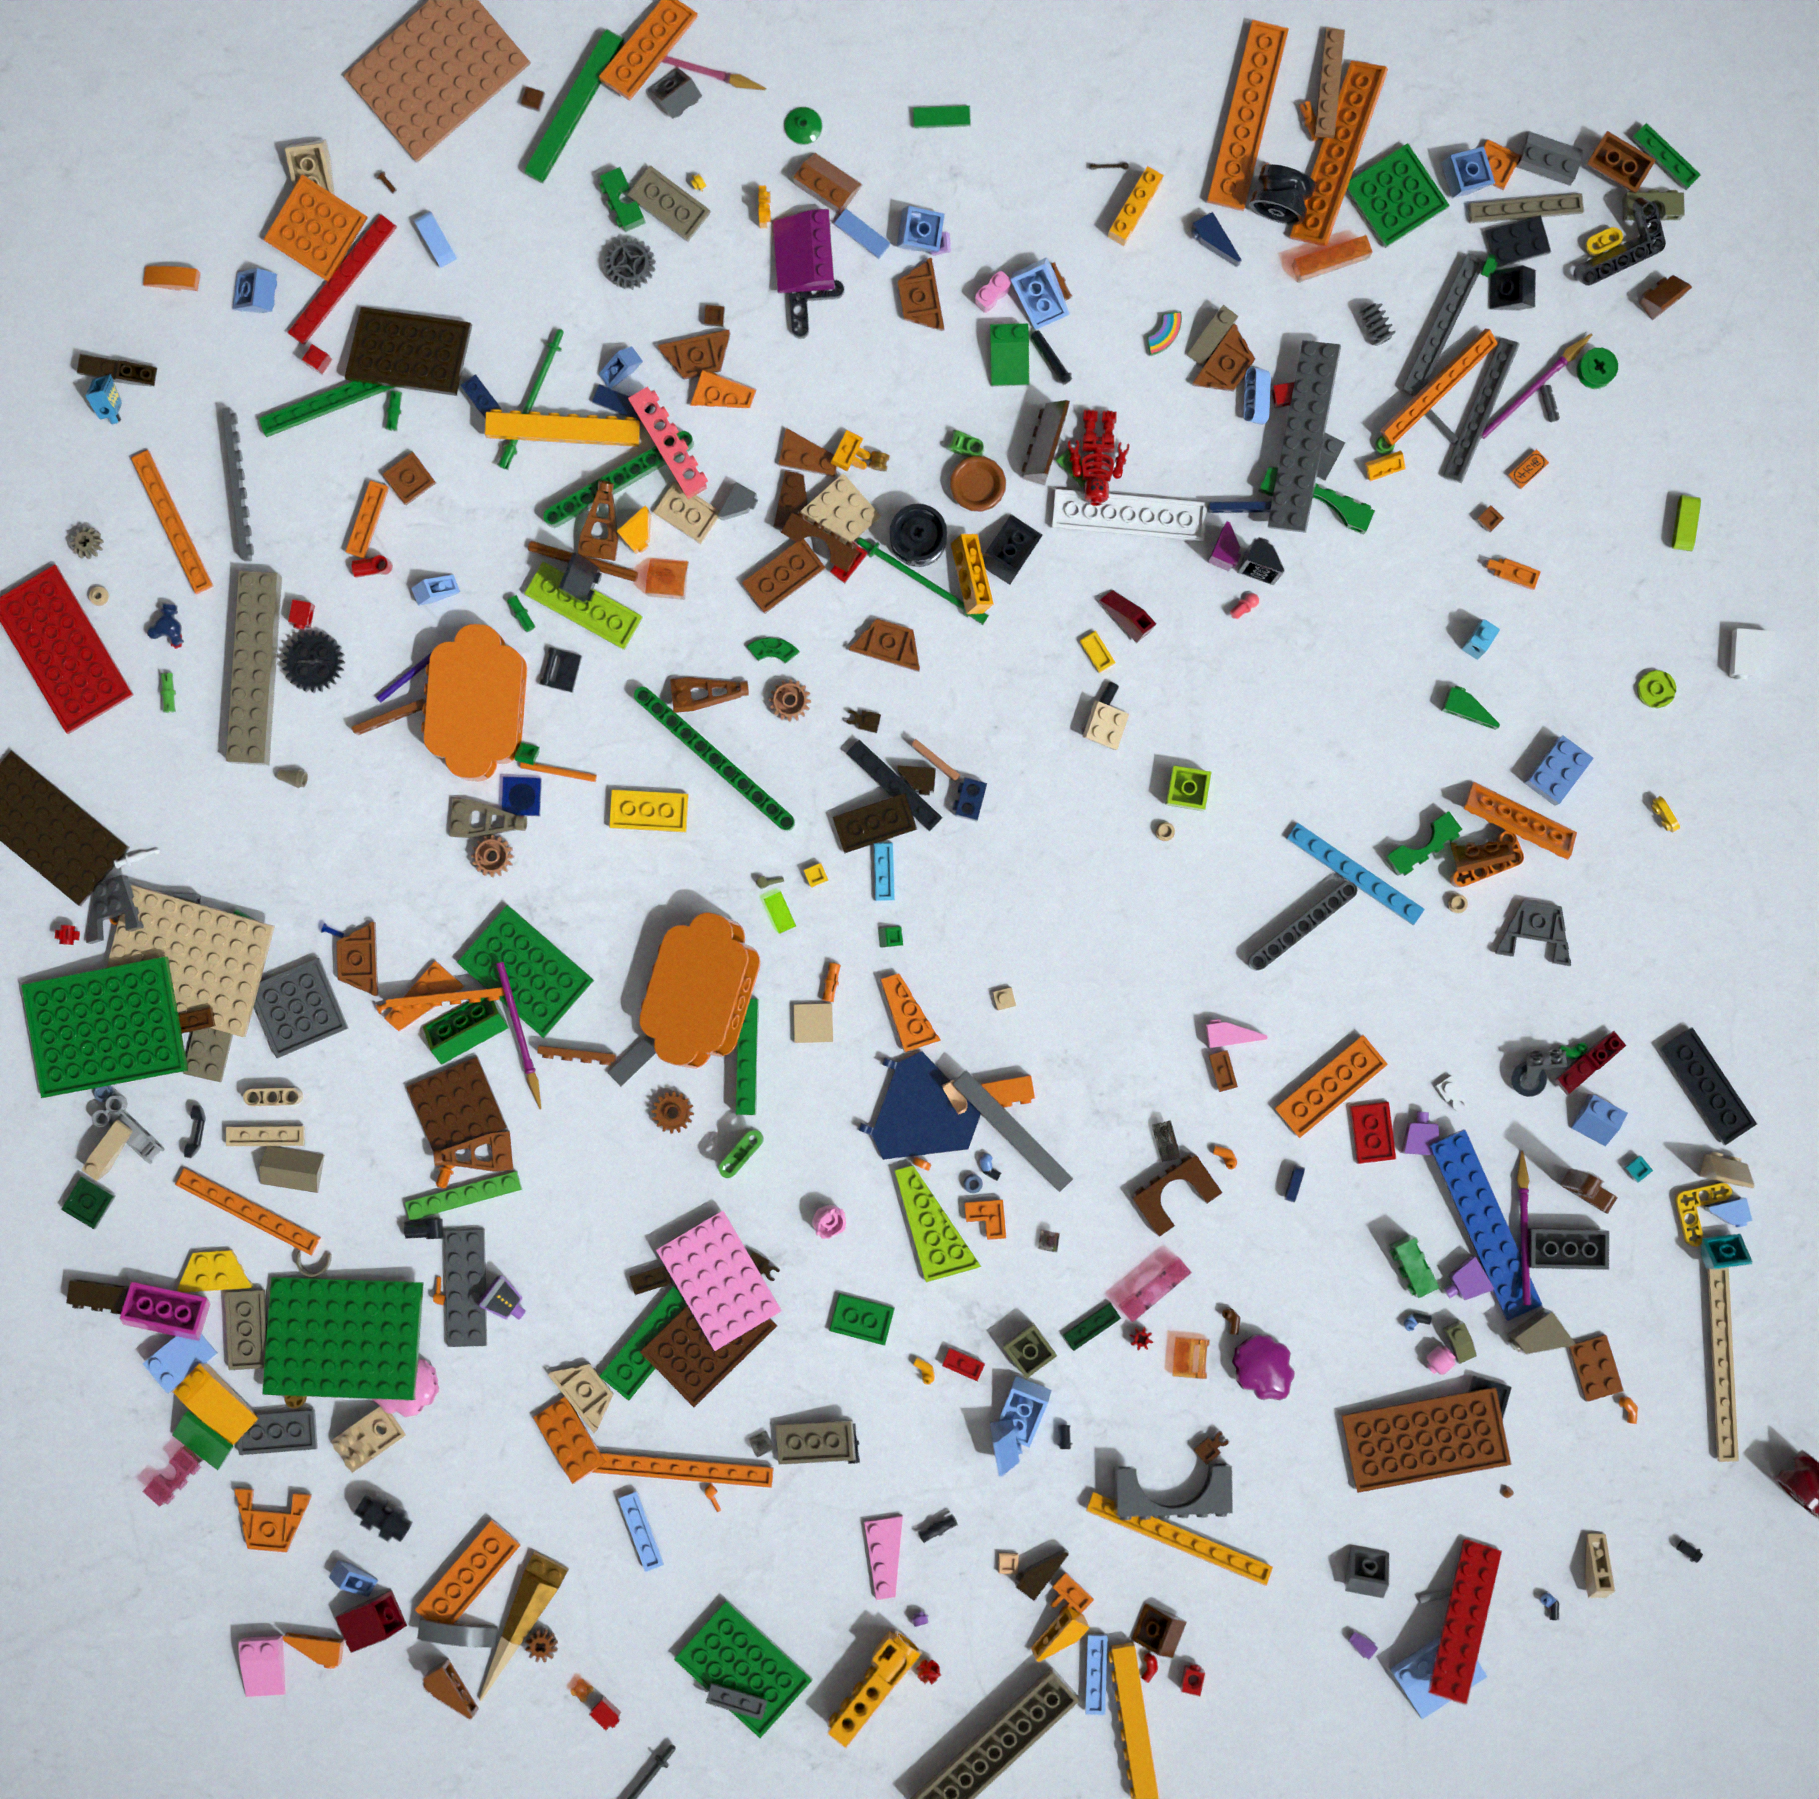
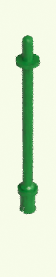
(510, 448)
(874, 550)

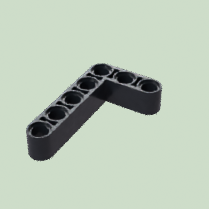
(1627, 250)

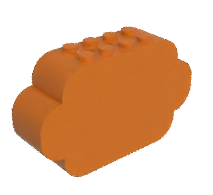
(474, 702)
(699, 990)

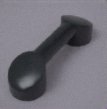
(198, 1114)

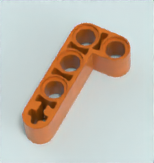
(1489, 870)

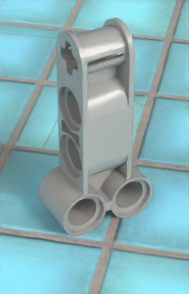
(140, 1140)

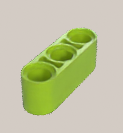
(1686, 523)

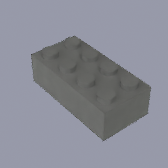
(1568, 1248)

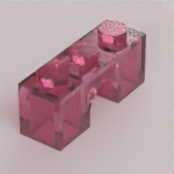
(161, 1489)

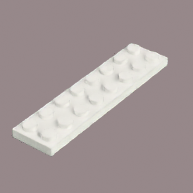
(1131, 516)

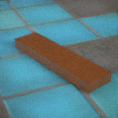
(388, 717)

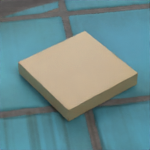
(813, 1023)

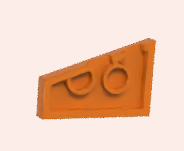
(720, 391)

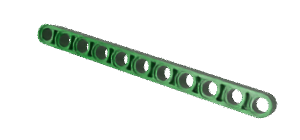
(710, 750)

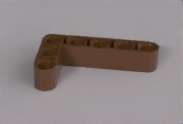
(1589, 1188)

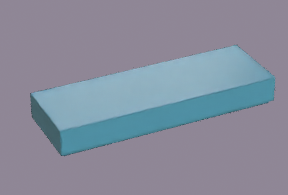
(884, 872)

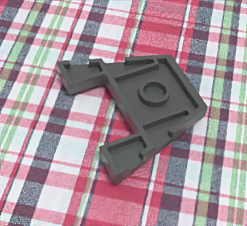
(110, 900)
(1538, 923)

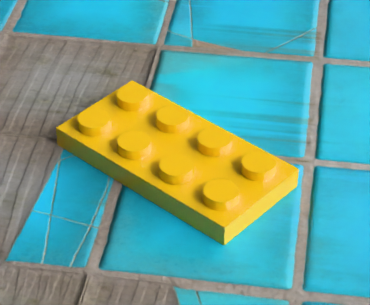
(649, 811)

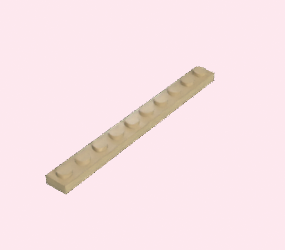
(1723, 1365)

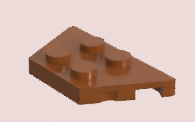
(920, 297)
(697, 353)
(1227, 363)
(889, 644)
(359, 959)

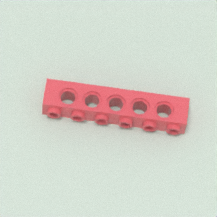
(640, 402)

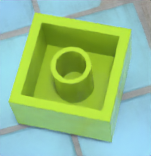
(1188, 788)

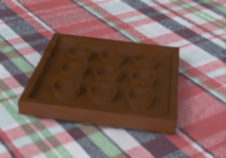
(456, 1105)

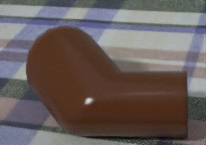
(1234, 1320)

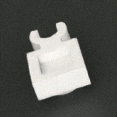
(1449, 1090)

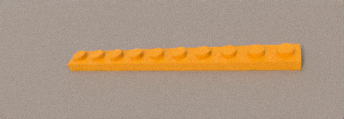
(1184, 1541)

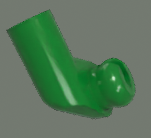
(1575, 1051)

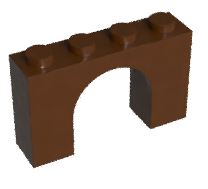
(1149, 1198)

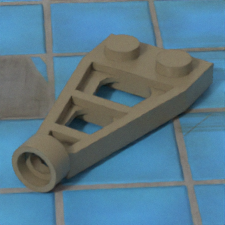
(462, 816)

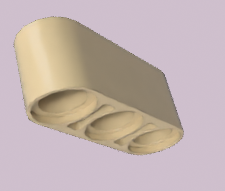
(264, 1093)

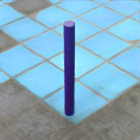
(404, 678)

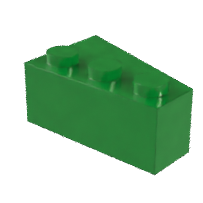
(1413, 1266)

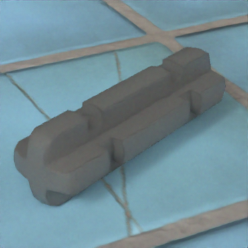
(1550, 403)

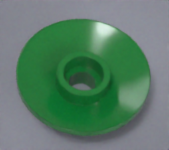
(803, 134)

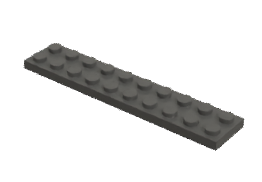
(1304, 436)

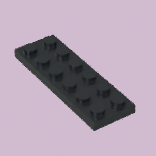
(1708, 1086)

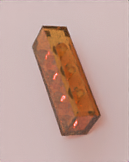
(1332, 258)

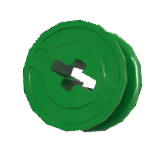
(1597, 357)

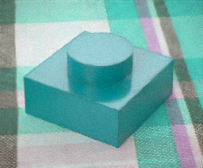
(1638, 1169)

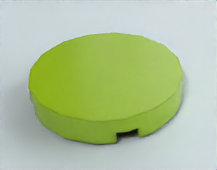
(1656, 689)

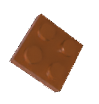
(409, 478)

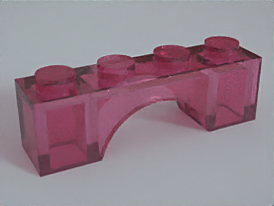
(1157, 1288)

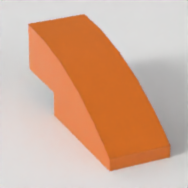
(172, 277)

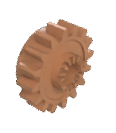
(785, 691)
(483, 851)

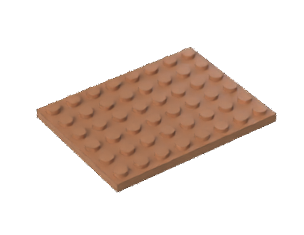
(436, 71)

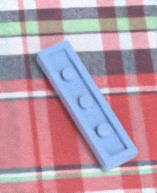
(641, 1531)
(1096, 1674)

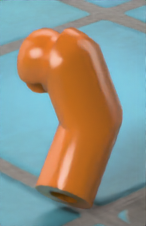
(1227, 1155)
(1631, 1407)

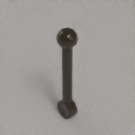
(1124, 165)

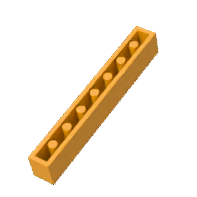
(562, 429)
(1134, 1721)

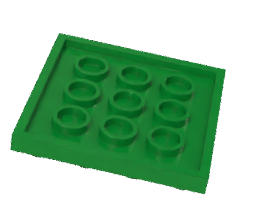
(1396, 195)

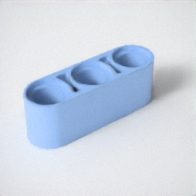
(435, 239)
(1257, 395)

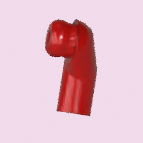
(1152, 1667)

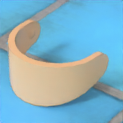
(956, 1098)

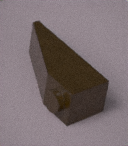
(1037, 1576)

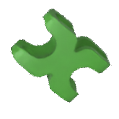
(741, 1154)

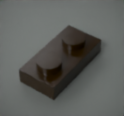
(650, 1280)

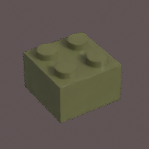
(1029, 1350)

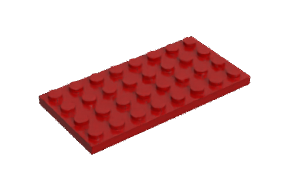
(62, 649)

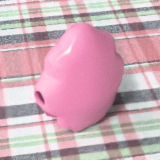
(426, 1390)

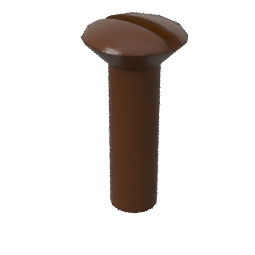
(382, 177)

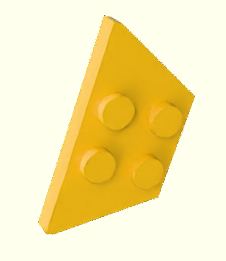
(213, 1272)

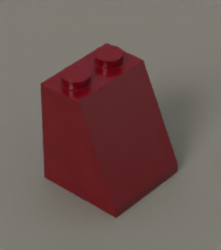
(371, 1621)

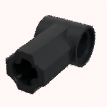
(424, 1229)

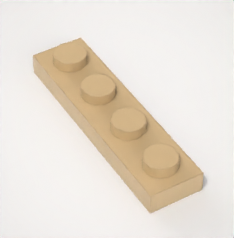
(265, 1136)

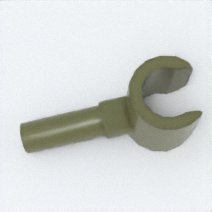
(763, 883)

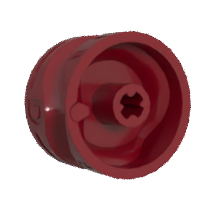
(1802, 1482)

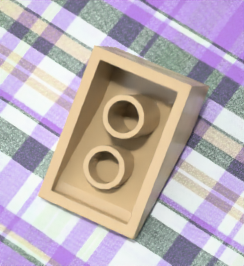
(312, 161)
(1726, 1170)

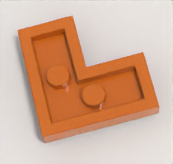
(992, 1213)

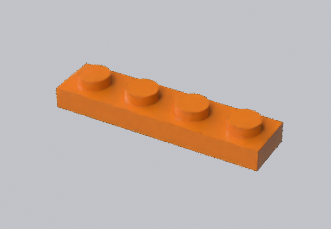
(367, 519)

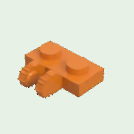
(1071, 1592)

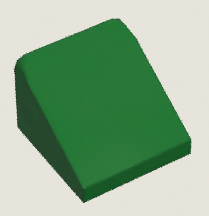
(890, 937)

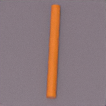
(559, 771)

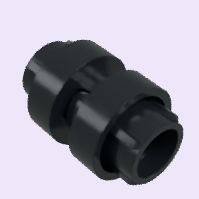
(377, 1514)

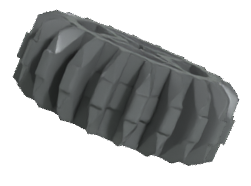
(635, 259)

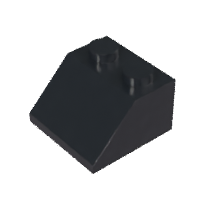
(1513, 288)

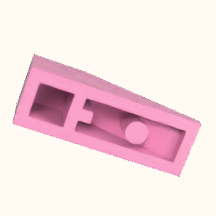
(1228, 1034)

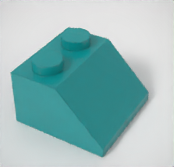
(1725, 1252)

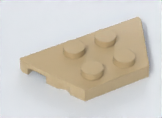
(585, 1392)

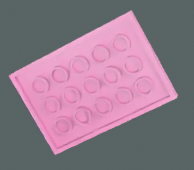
(718, 1280)

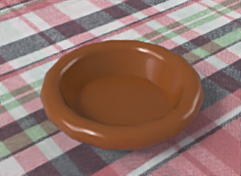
(977, 483)

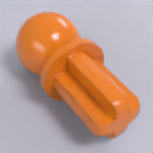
(444, 1175)

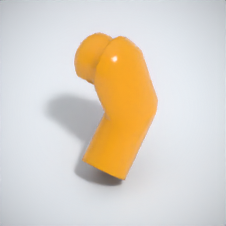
(927, 1370)

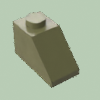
(1460, 1341)

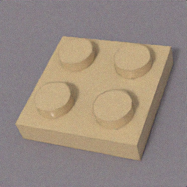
(1105, 725)

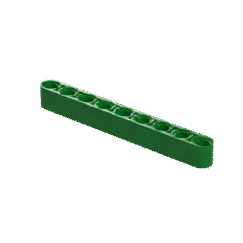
(573, 107)
(624, 470)

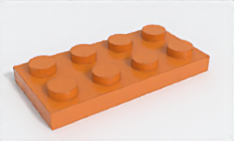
(569, 1440)

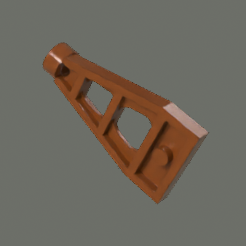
(596, 546)
(682, 697)
(501, 1153)

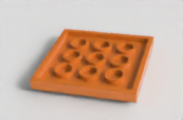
(315, 228)

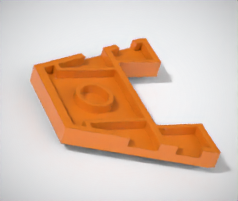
(267, 1528)

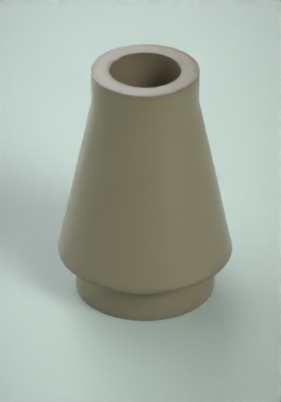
(296, 778)

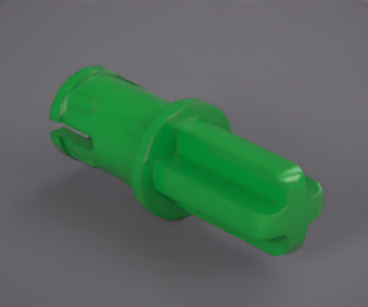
(521, 613)

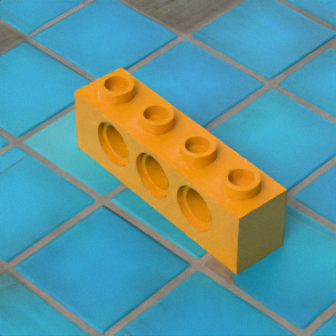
(1135, 206)
(972, 574)

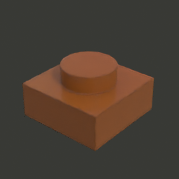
(1490, 518)

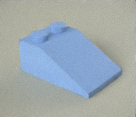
(1040, 293)
(178, 1360)
(1026, 1407)

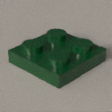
(88, 1202)

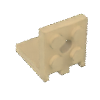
(363, 1442)

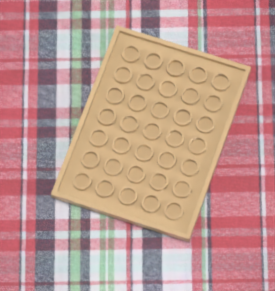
(210, 952)

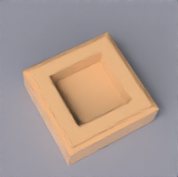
(1008, 1563)

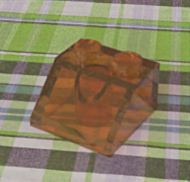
(667, 579)

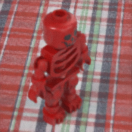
(1098, 473)

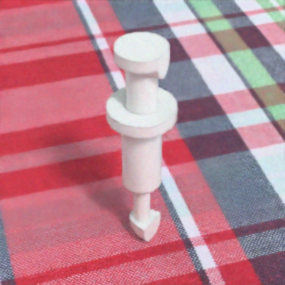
(135, 857)

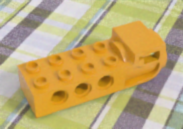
(883, 1675)

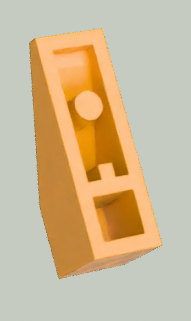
(1060, 1634)

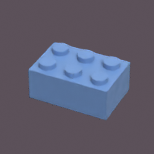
(1558, 770)

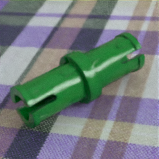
(393, 411)

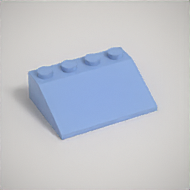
(1415, 1675)

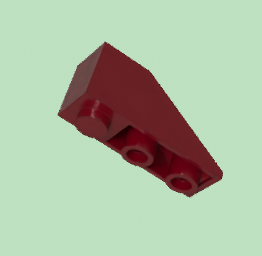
(1128, 615)

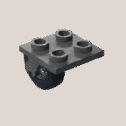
(1530, 1078)

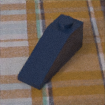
(1213, 237)

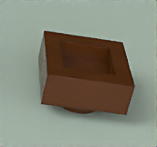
(532, 99)
(714, 315)

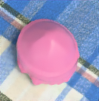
(829, 1221)

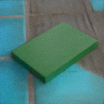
(862, 1319)
(202, 1440)

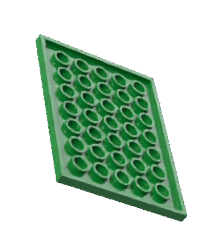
(104, 1027)
(343, 1338)

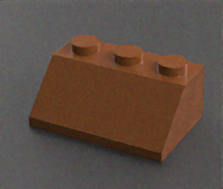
(1621, 162)
(826, 183)

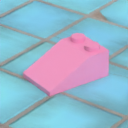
(262, 1665)

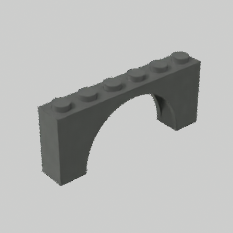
(1213, 1497)

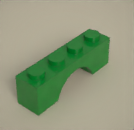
(1443, 829)

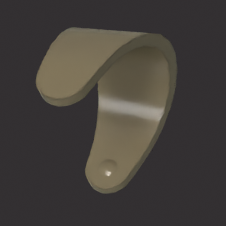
(307, 1273)

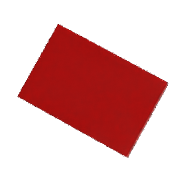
(1373, 1132)

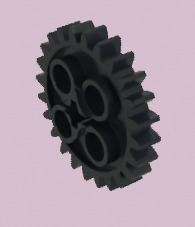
(312, 678)

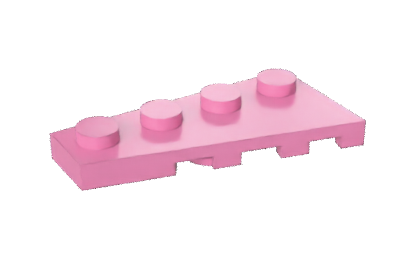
(884, 1550)

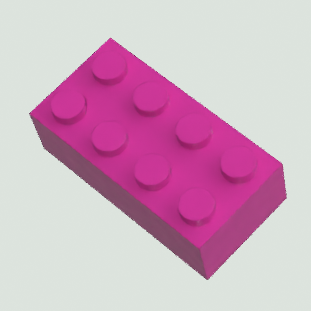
(165, 1311)

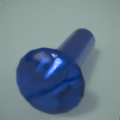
(332, 931)

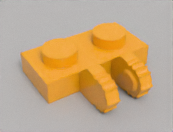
(764, 208)
(847, 450)

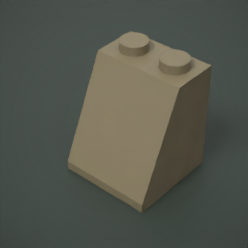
(1539, 1334)

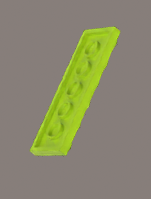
(600, 616)

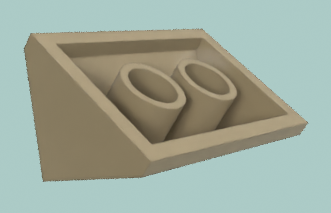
(291, 1169)

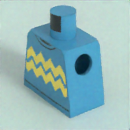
(104, 398)

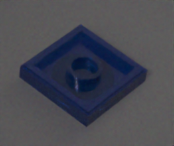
(522, 795)

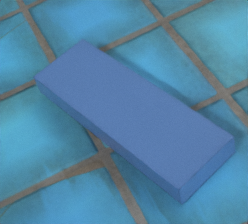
(862, 233)

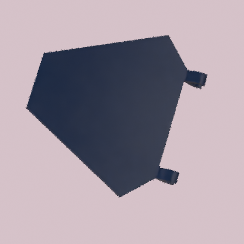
(918, 1114)

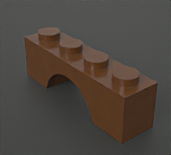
(842, 553)

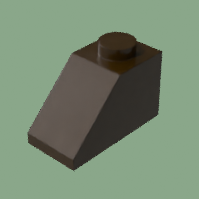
(919, 778)

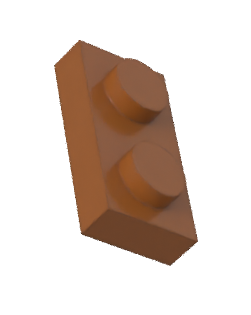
(1223, 1071)

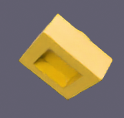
(816, 875)

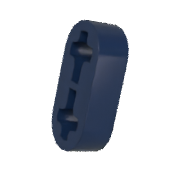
(1294, 1183)

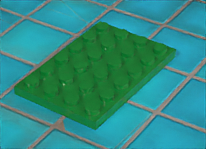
(539, 974)
(741, 1657)

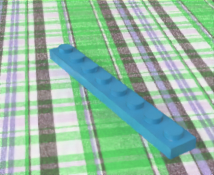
(1355, 873)

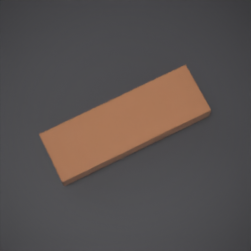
(935, 760)

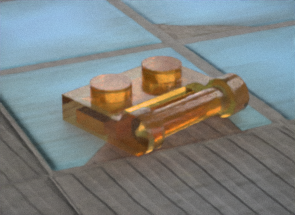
(1184, 1357)

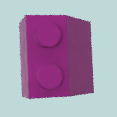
(1226, 549)

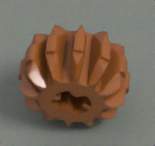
(540, 1638)

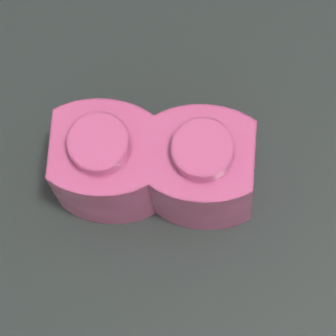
(996, 289)

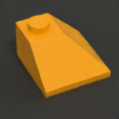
(637, 531)

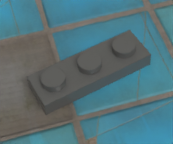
(736, 1701)

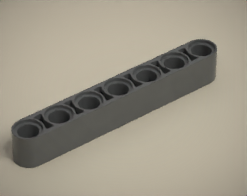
(1311, 923)

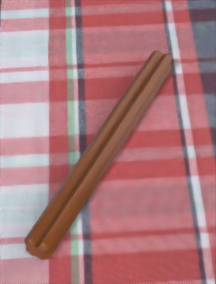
(563, 555)

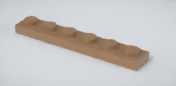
(1329, 82)

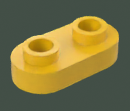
(1603, 242)
(1669, 821)

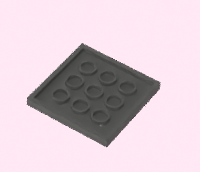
(298, 1008)

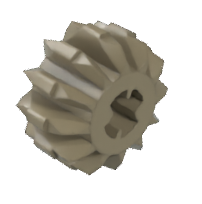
(91, 547)

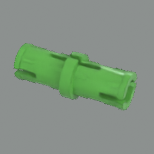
(168, 693)

